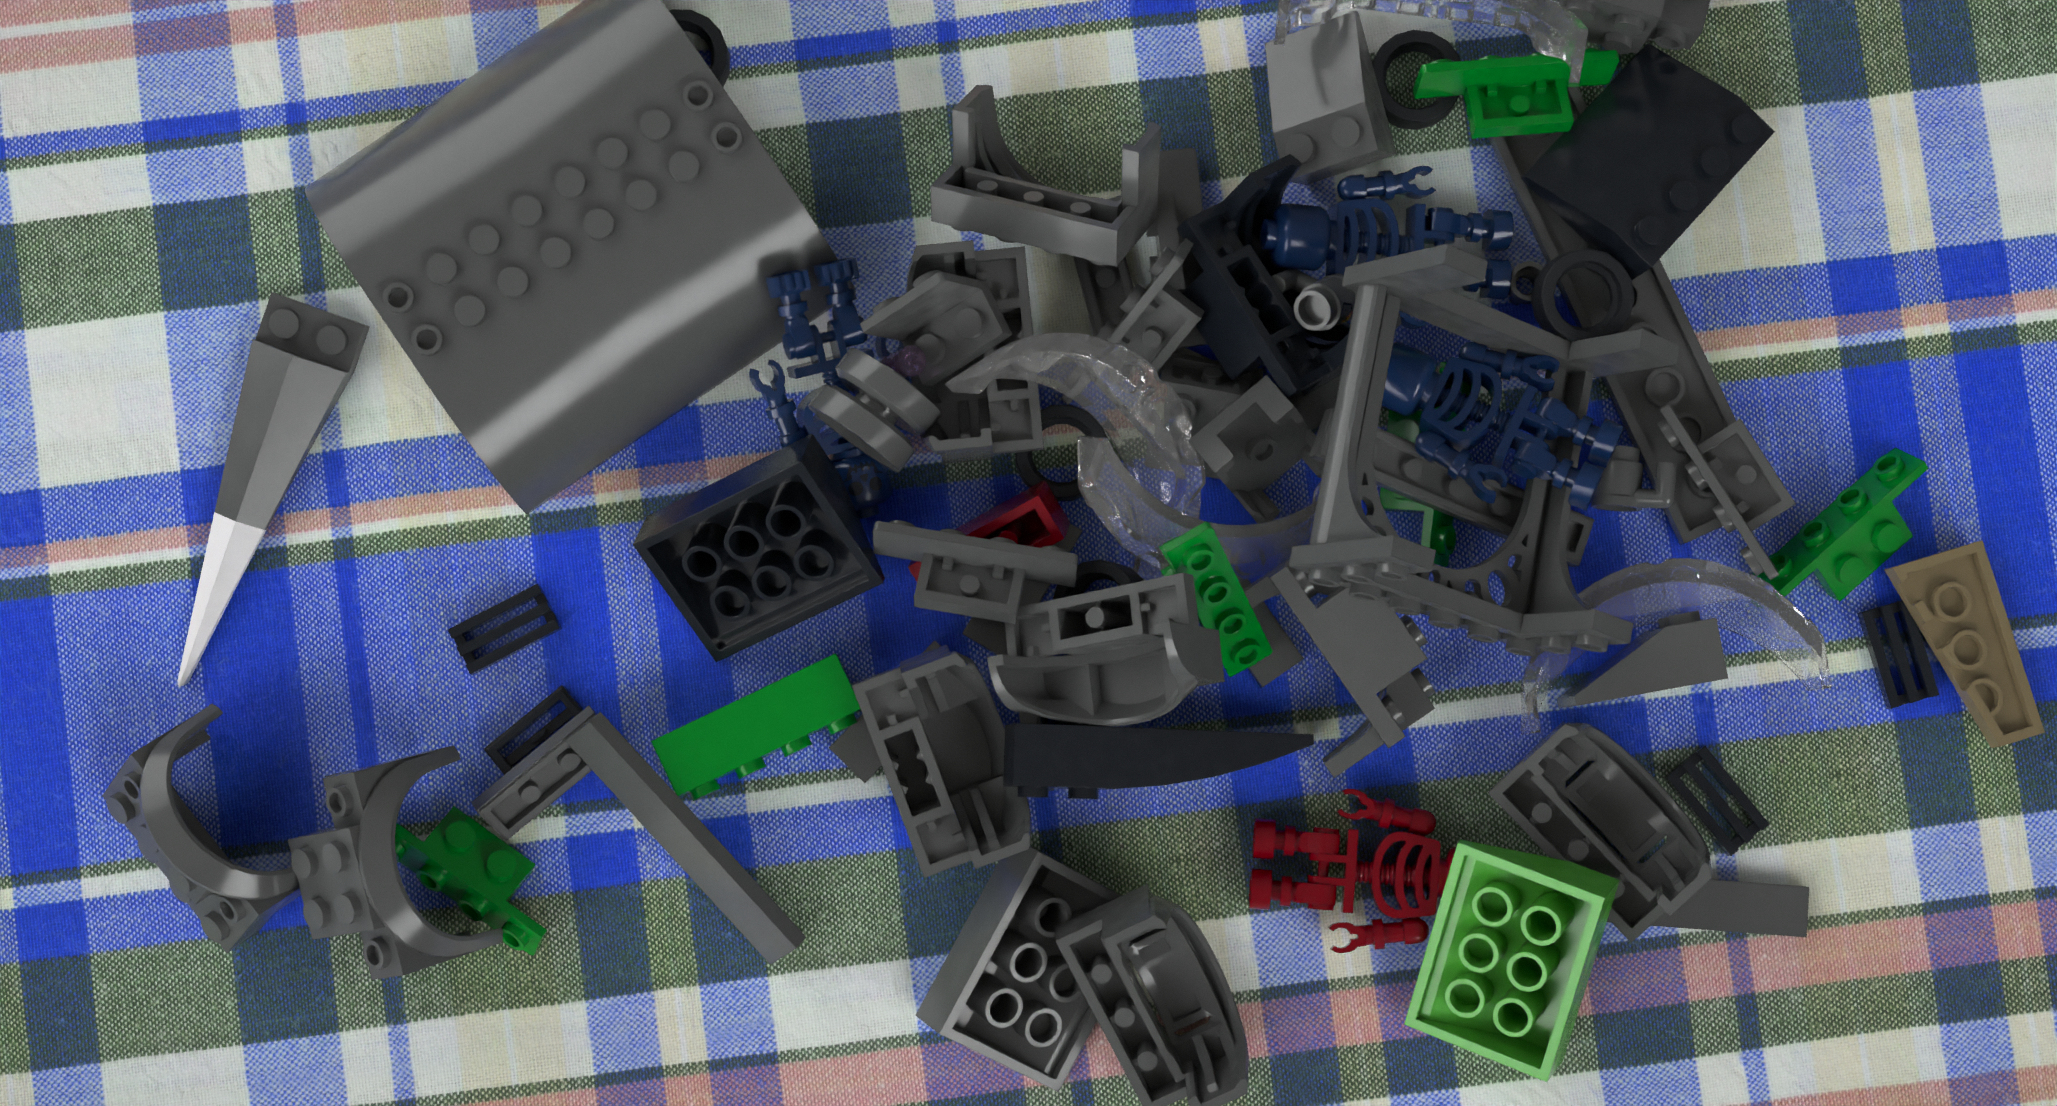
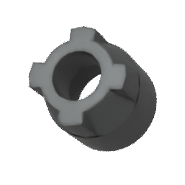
(1524, 270)

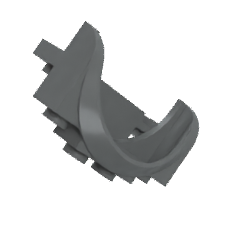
(1129, 660)

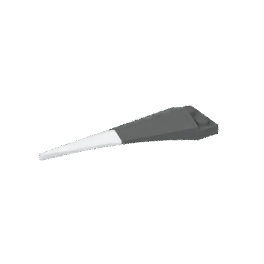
(285, 399)

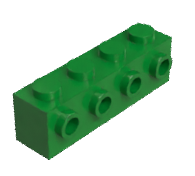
(757, 726)

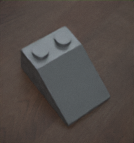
(1327, 100)
(1670, 657)

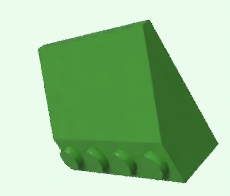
(1511, 955)

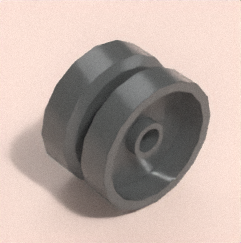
(878, 404)

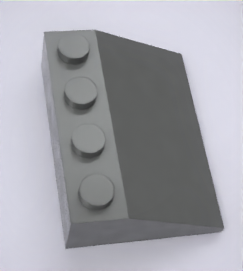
(1005, 976)

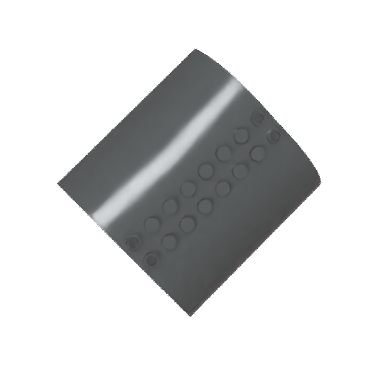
(574, 242)

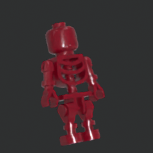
(1321, 890)

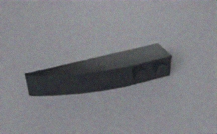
(1128, 757)

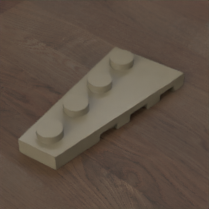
(1970, 634)

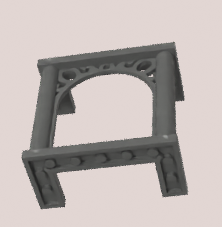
(1367, 552)

